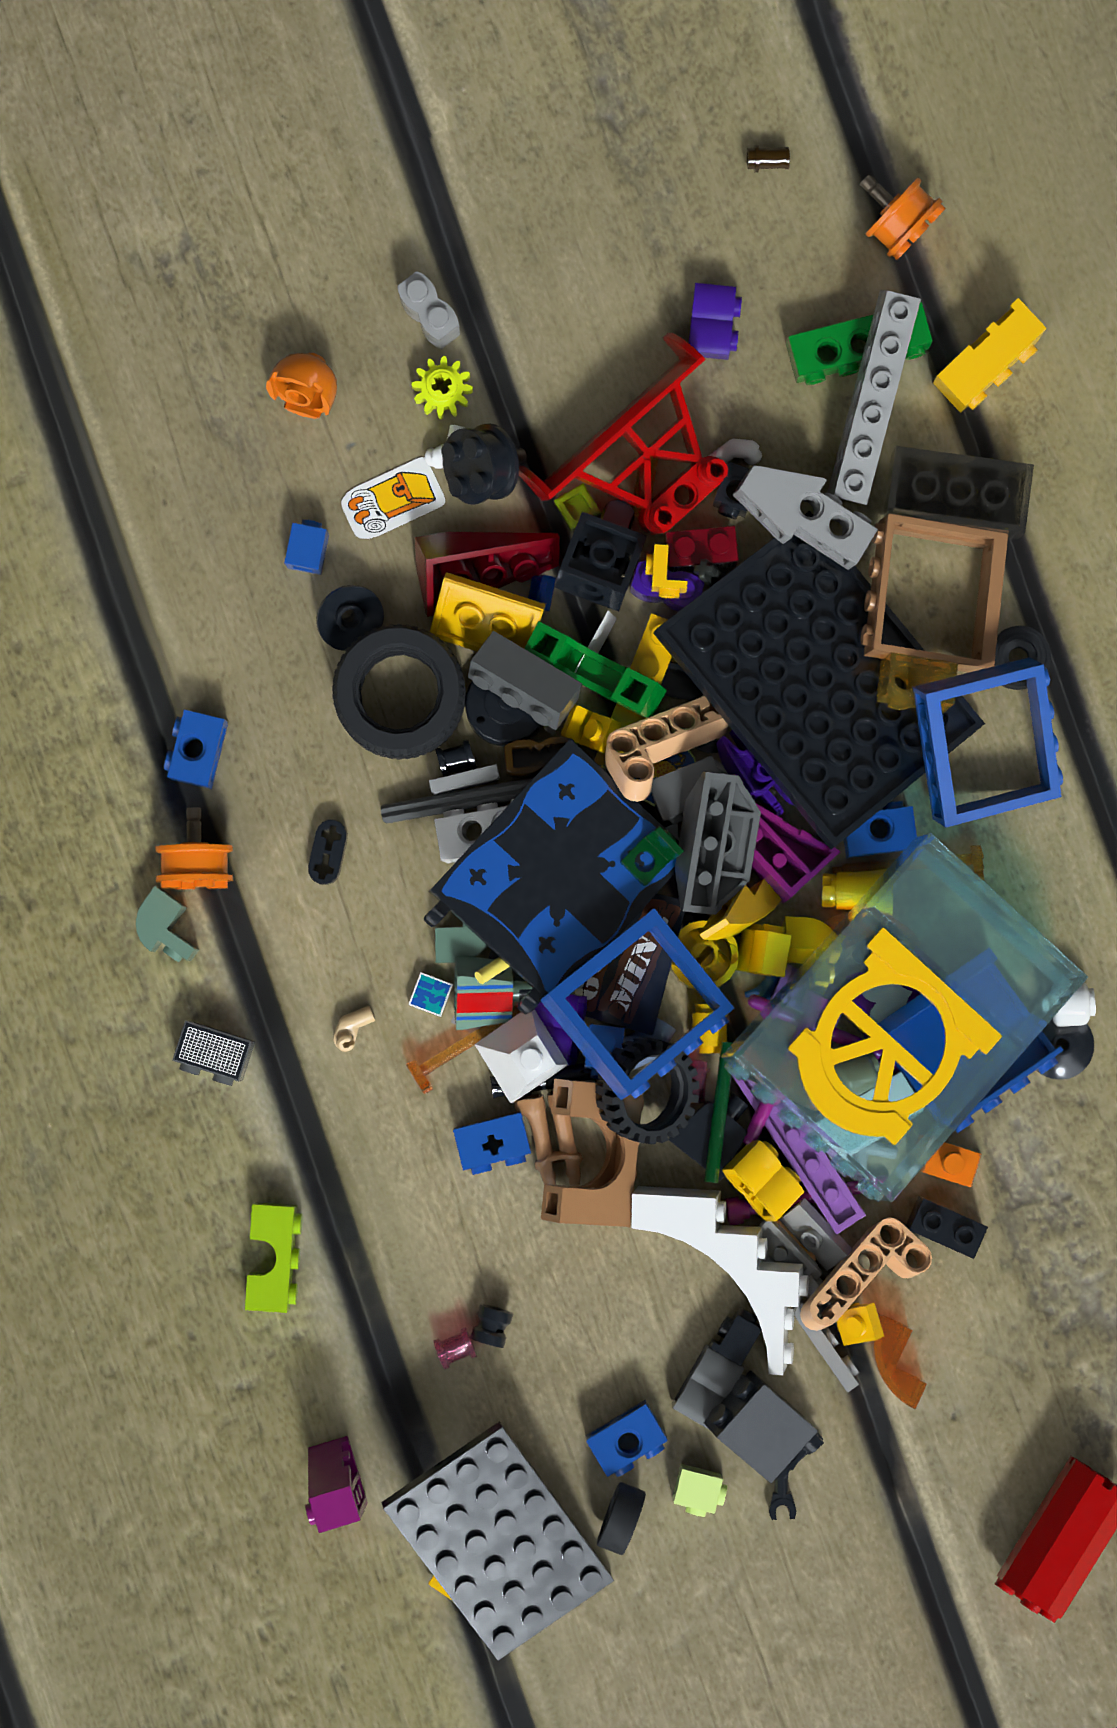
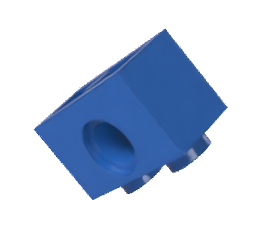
(202, 769)
(900, 832)
(636, 1420)

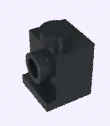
(737, 1336)

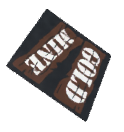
(633, 983)

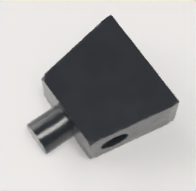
(695, 1136)

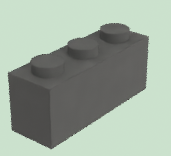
(524, 680)

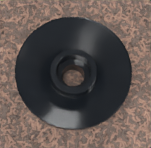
(365, 615)
(1078, 1052)

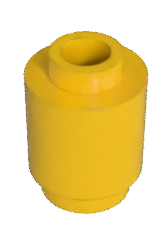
(711, 1042)

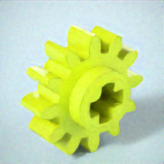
(436, 399)

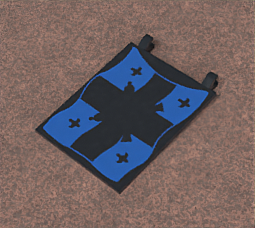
(549, 873)

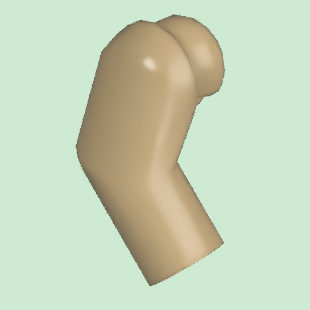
(348, 1027)

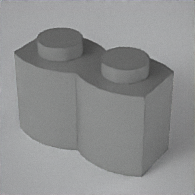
(423, 305)

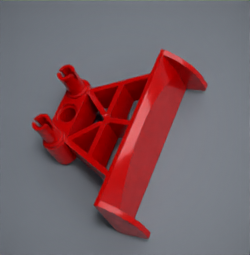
(699, 477)

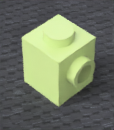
(699, 1490)

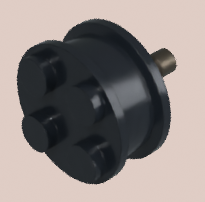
(481, 463)

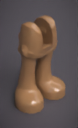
(534, 1110)

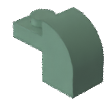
(155, 924)
(456, 942)

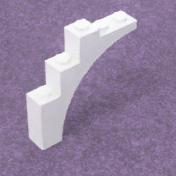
(769, 1286)

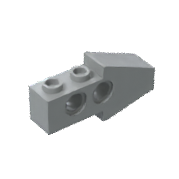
(775, 502)

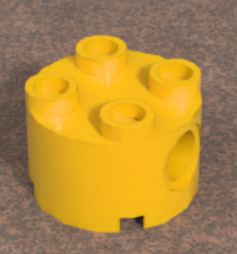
(716, 957)

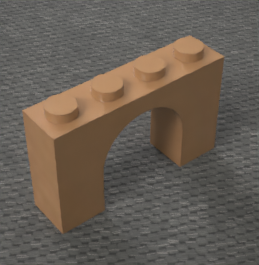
(609, 1195)

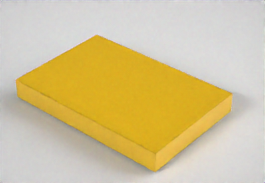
(472, 611)

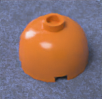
(304, 384)

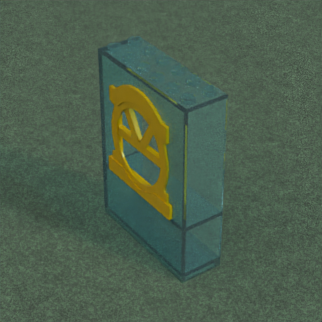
(959, 946)

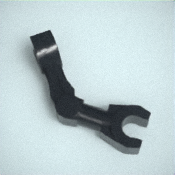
(782, 1495)

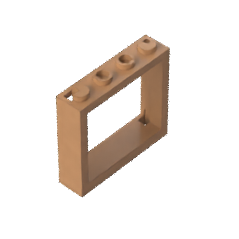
(989, 592)

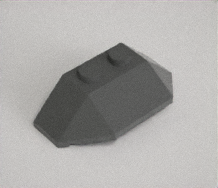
(716, 841)

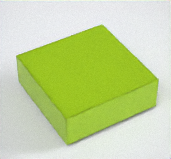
(574, 503)

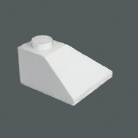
(521, 1055)

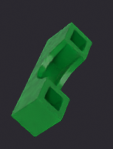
(596, 671)

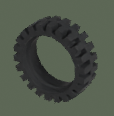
(677, 1106)

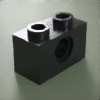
(946, 1227)

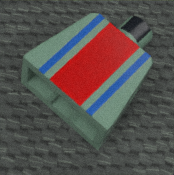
(484, 1003)

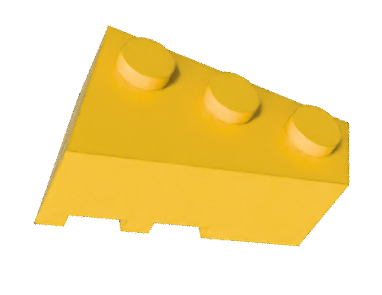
(991, 357)

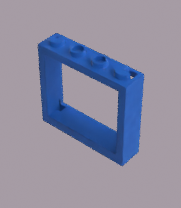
(935, 747)
(589, 1043)

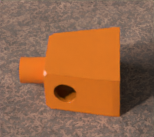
(953, 1164)

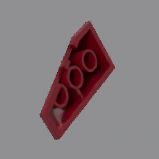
(483, 558)

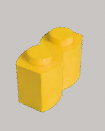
(764, 950)
(764, 1180)

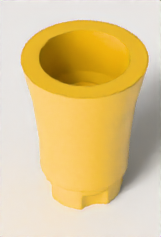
(847, 887)

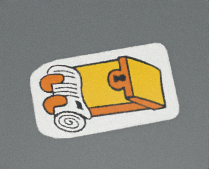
(392, 499)

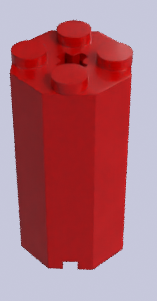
(1061, 1541)

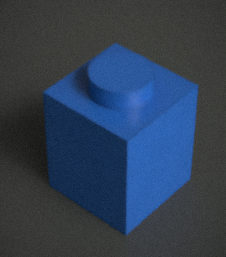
(307, 547)

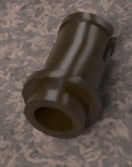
(768, 158)

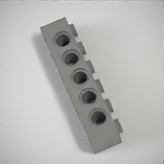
(873, 396)

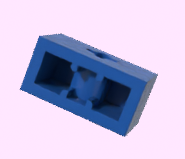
(473, 1136)

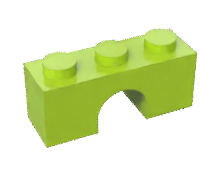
(277, 1226)

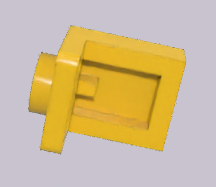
(657, 567)
(860, 1324)

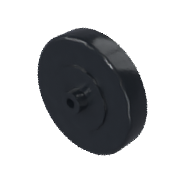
(496, 720)

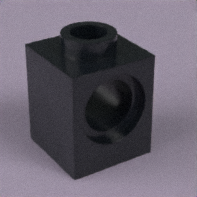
(727, 506)

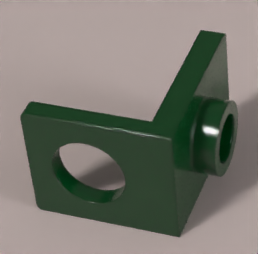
(660, 846)

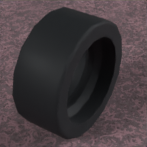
(621, 1518)

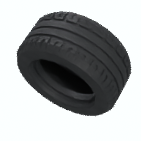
(372, 649)

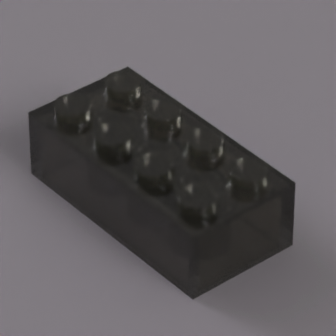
(959, 490)

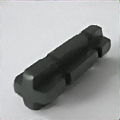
(708, 572)

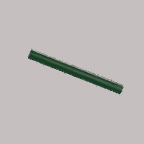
(718, 1119)

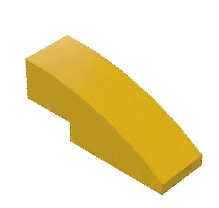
(741, 911)

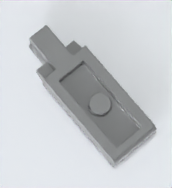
(785, 1249)

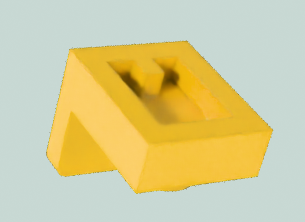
(589, 728)

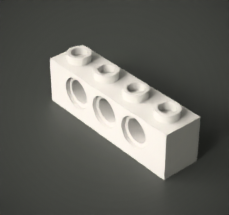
(453, 828)

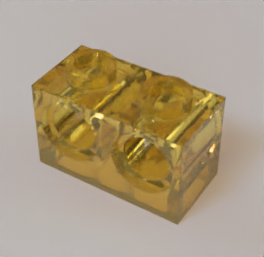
(913, 672)

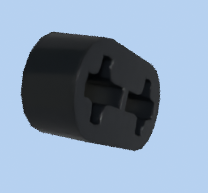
(319, 851)

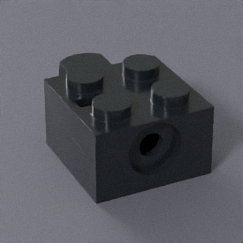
(603, 554)

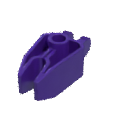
(751, 772)

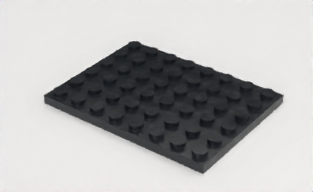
(790, 678)

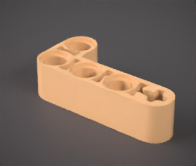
(701, 725)
(858, 1278)

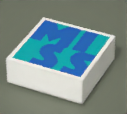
(430, 994)

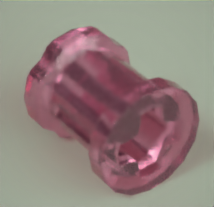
(455, 1348)

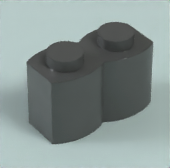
(707, 1385)

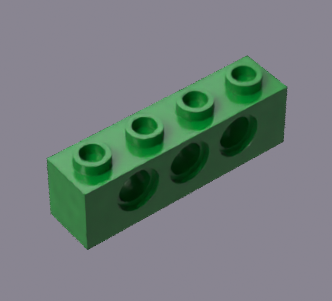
(838, 337)

